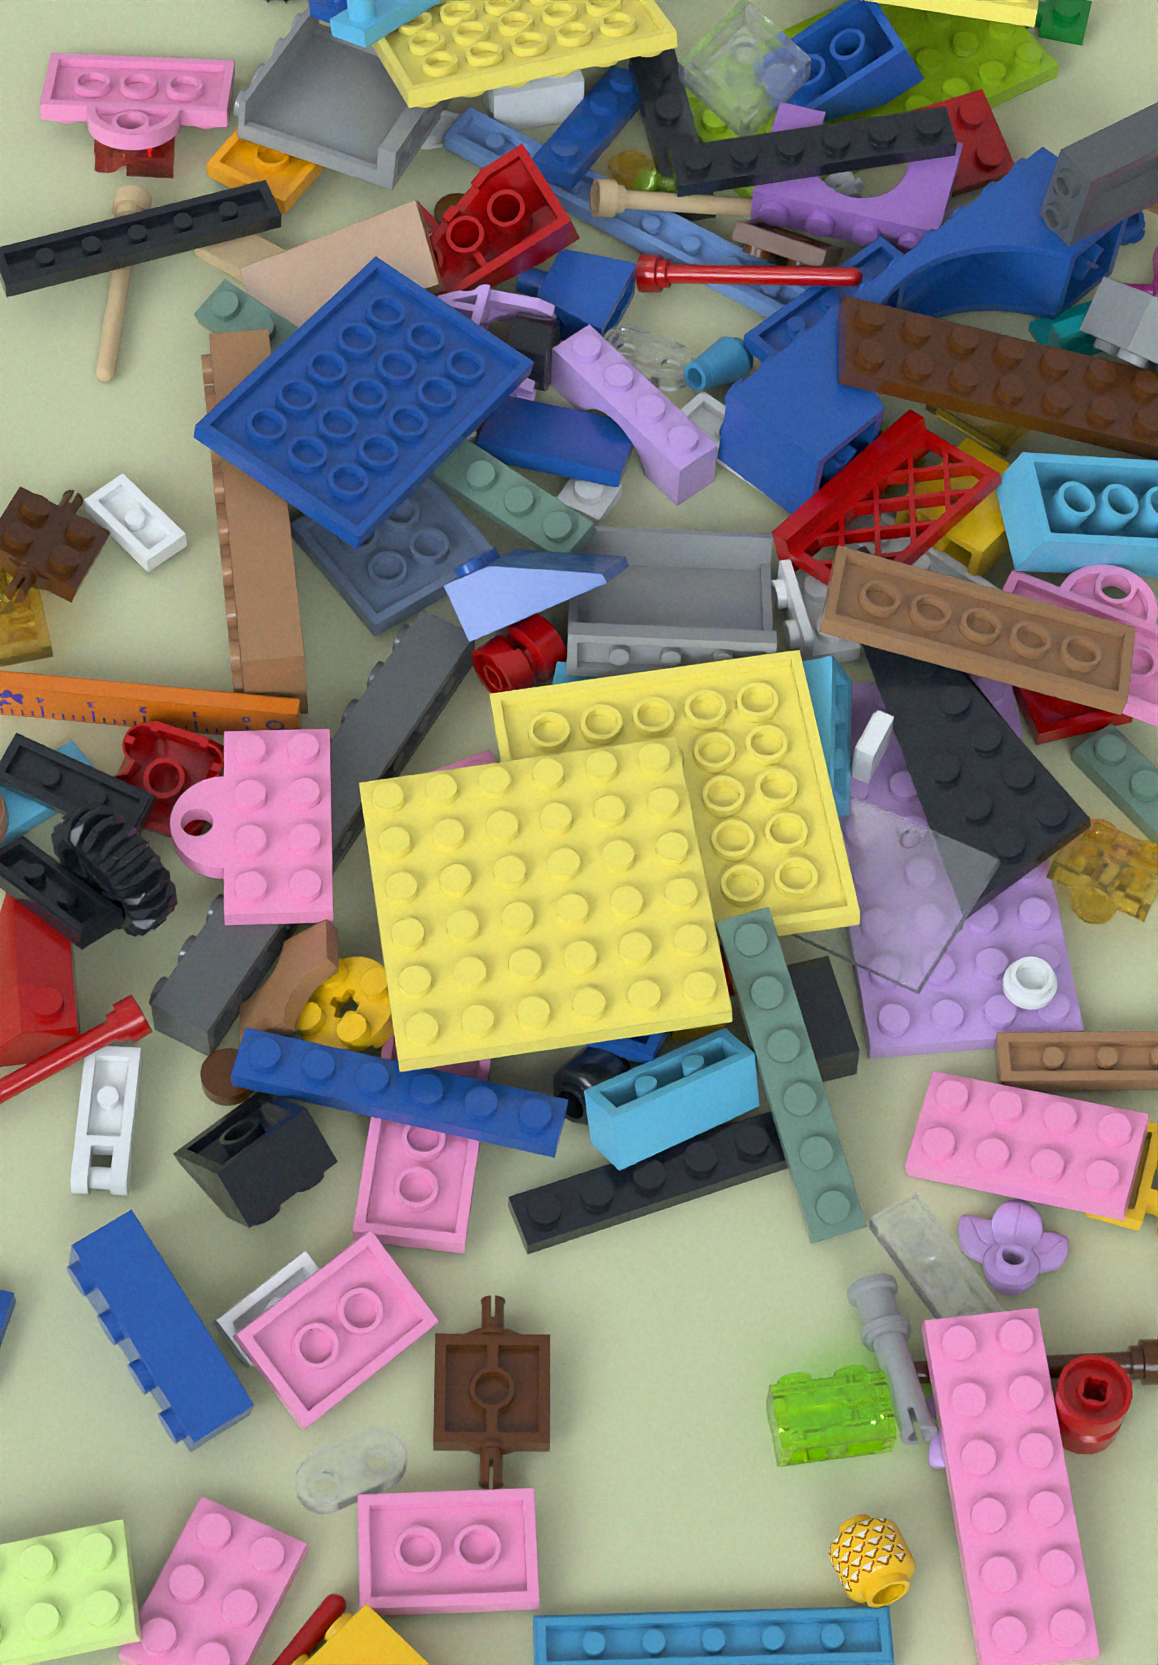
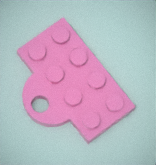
(137, 98)
(1084, 594)
(267, 827)

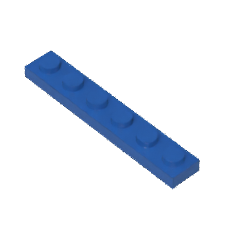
(413, 1097)

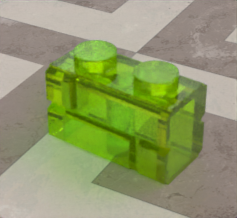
(830, 1416)

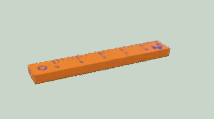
(136, 703)

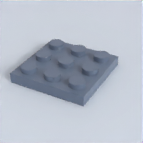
(401, 562)

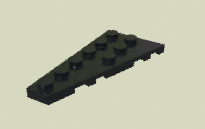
(974, 769)

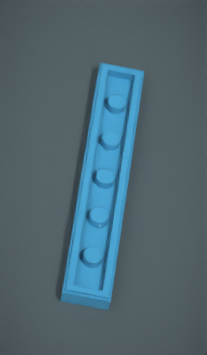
(718, 1637)

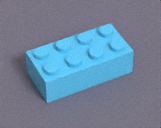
(1080, 513)

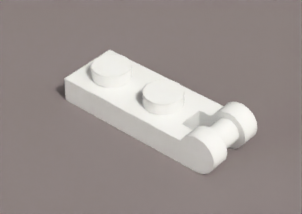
(106, 1120)

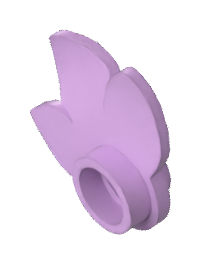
(1012, 1246)

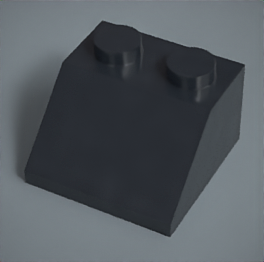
(257, 1158)

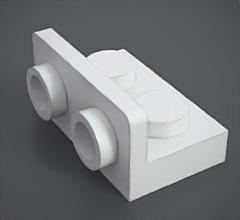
(803, 603)

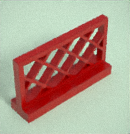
(858, 491)

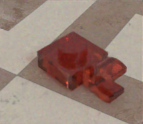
(151, 162)

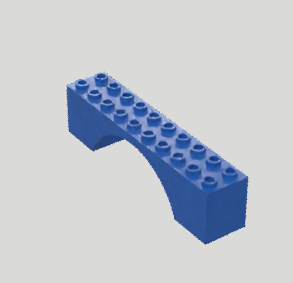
(794, 421)

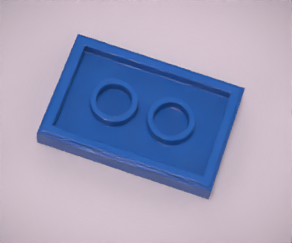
(557, 441)

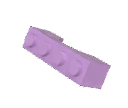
(669, 445)

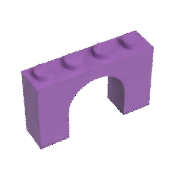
(897, 216)

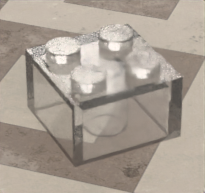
(744, 68)

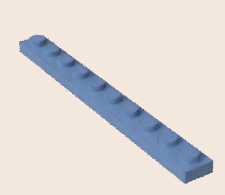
(651, 232)

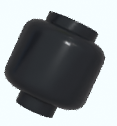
(583, 1071)

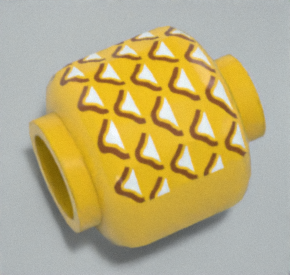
(872, 1560)

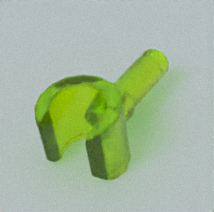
(653, 182)

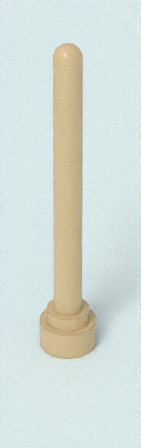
(610, 198)
(126, 201)

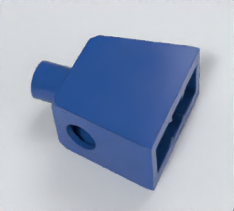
(583, 290)

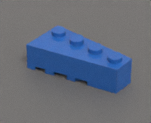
(158, 1332)

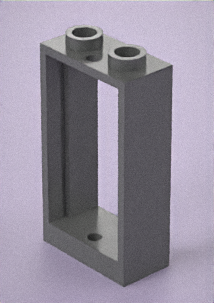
(1104, 178)

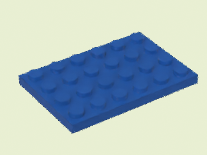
(364, 401)

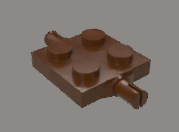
(47, 545)
(492, 1392)

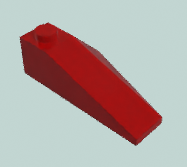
(500, 226)
(35, 986)

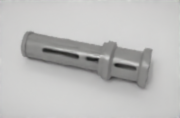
(887, 1336)

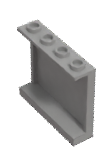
(333, 106)
(675, 605)

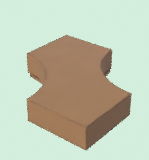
(302, 968)

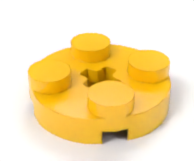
(369, 1025)

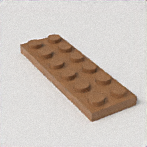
(978, 630)

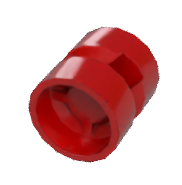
(521, 657)
(1091, 1403)

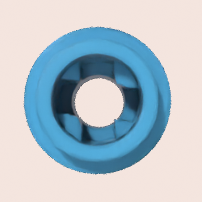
(719, 365)

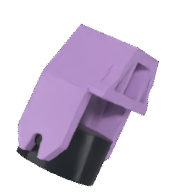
(532, 329)

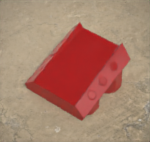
(166, 765)

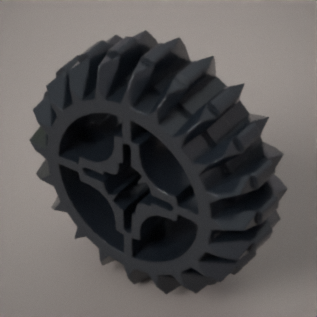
(117, 864)

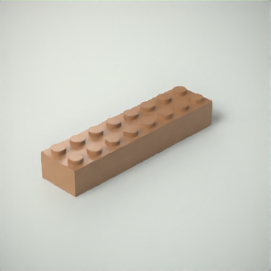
(254, 546)

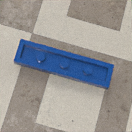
(588, 129)
(812, 305)

